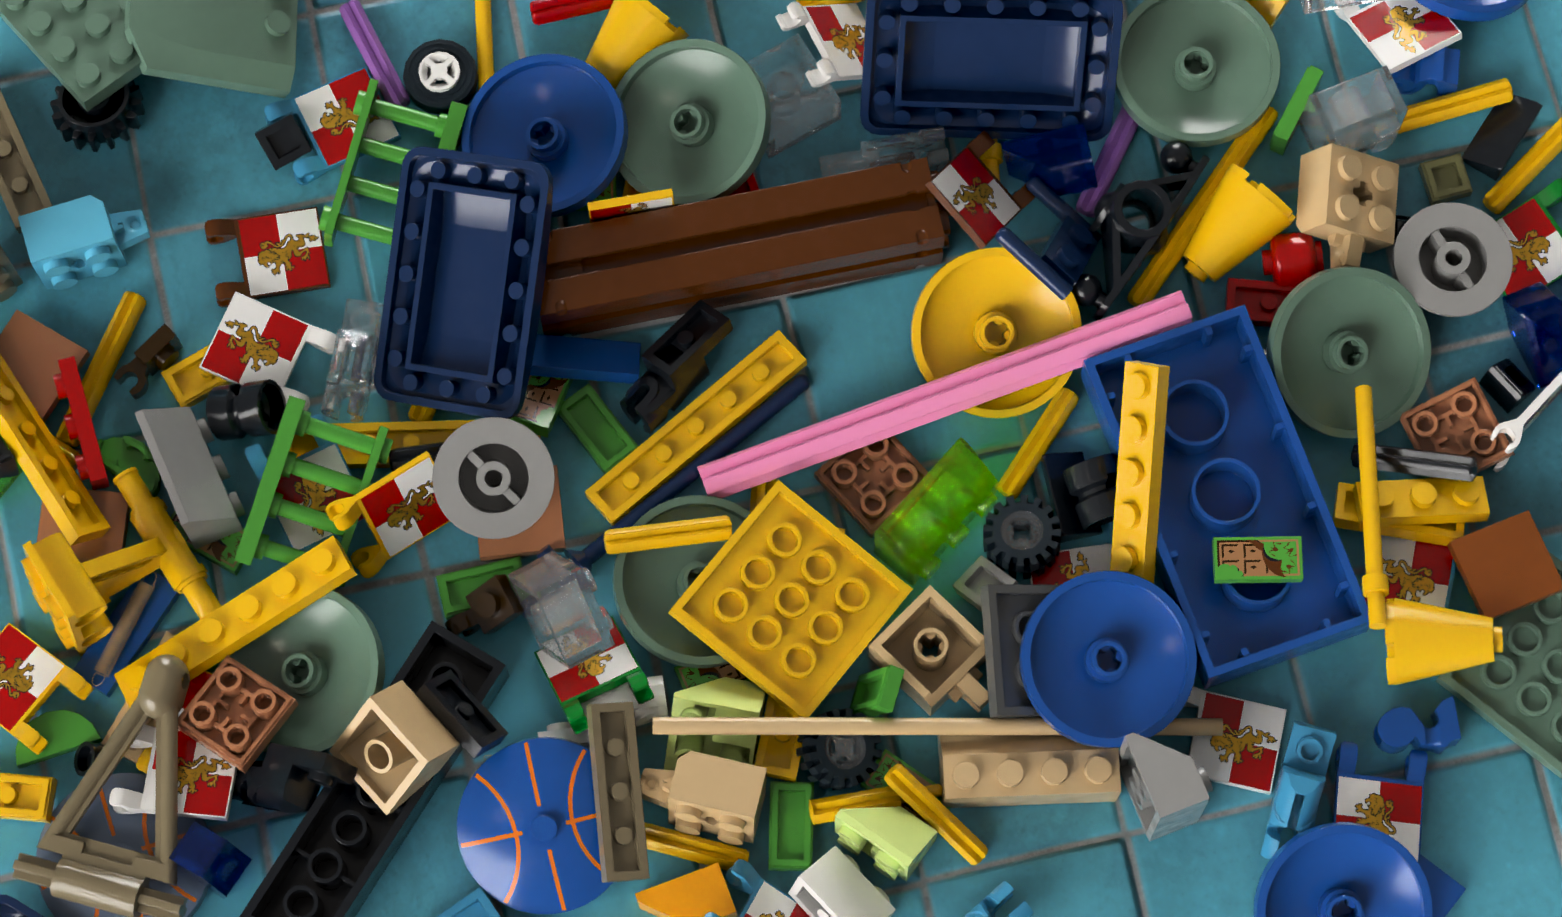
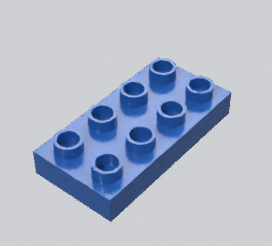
(1234, 473)

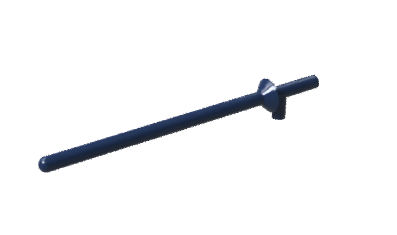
(690, 472)

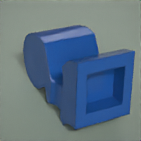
(1436, 69)
(1403, 727)

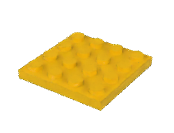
(790, 601)

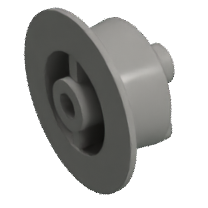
(1453, 259)
(493, 478)

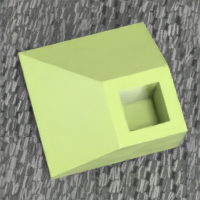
(716, 699)
(888, 836)

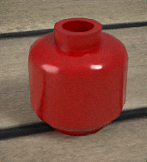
(1292, 258)

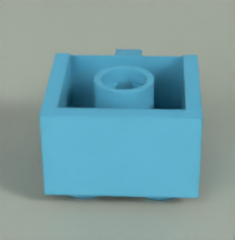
(80, 240)

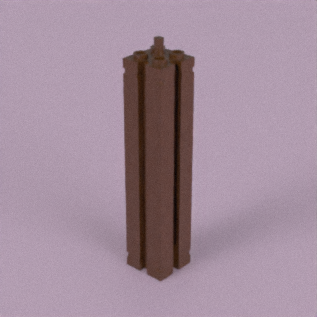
(742, 248)

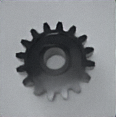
(103, 122)

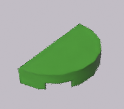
(127, 452)
(64, 735)

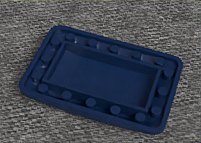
(990, 66)
(464, 282)

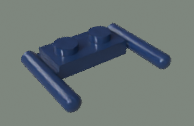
(1066, 249)

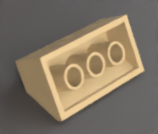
(1025, 771)

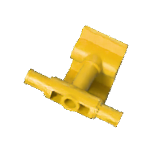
(78, 592)

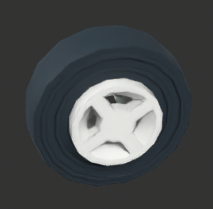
(433, 63)

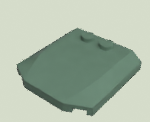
(217, 42)

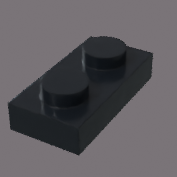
(462, 713)

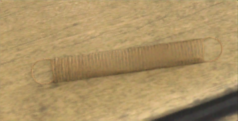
(109, 651)

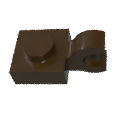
(154, 355)
(491, 608)

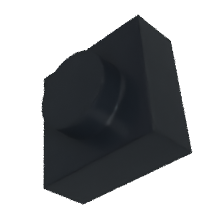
(283, 141)

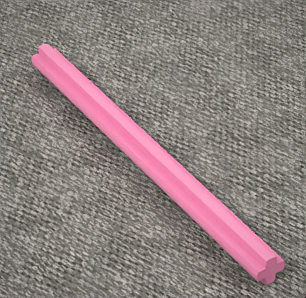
(940, 397)

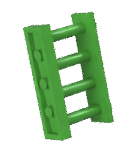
(445, 126)
(284, 462)

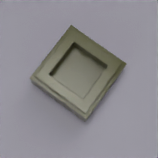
(1445, 179)

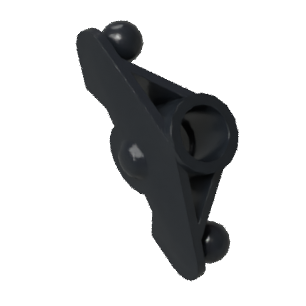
(1122, 237)

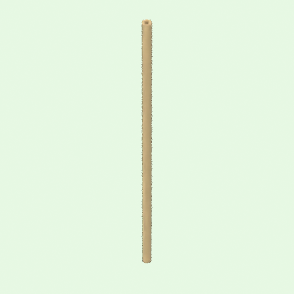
(892, 726)

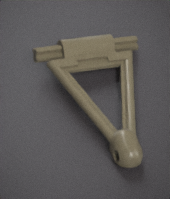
(108, 874)

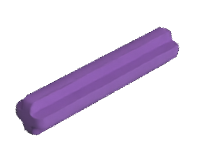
(374, 53)
(1108, 162)

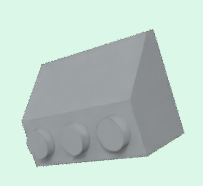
(191, 473)
(1162, 785)

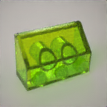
(936, 514)

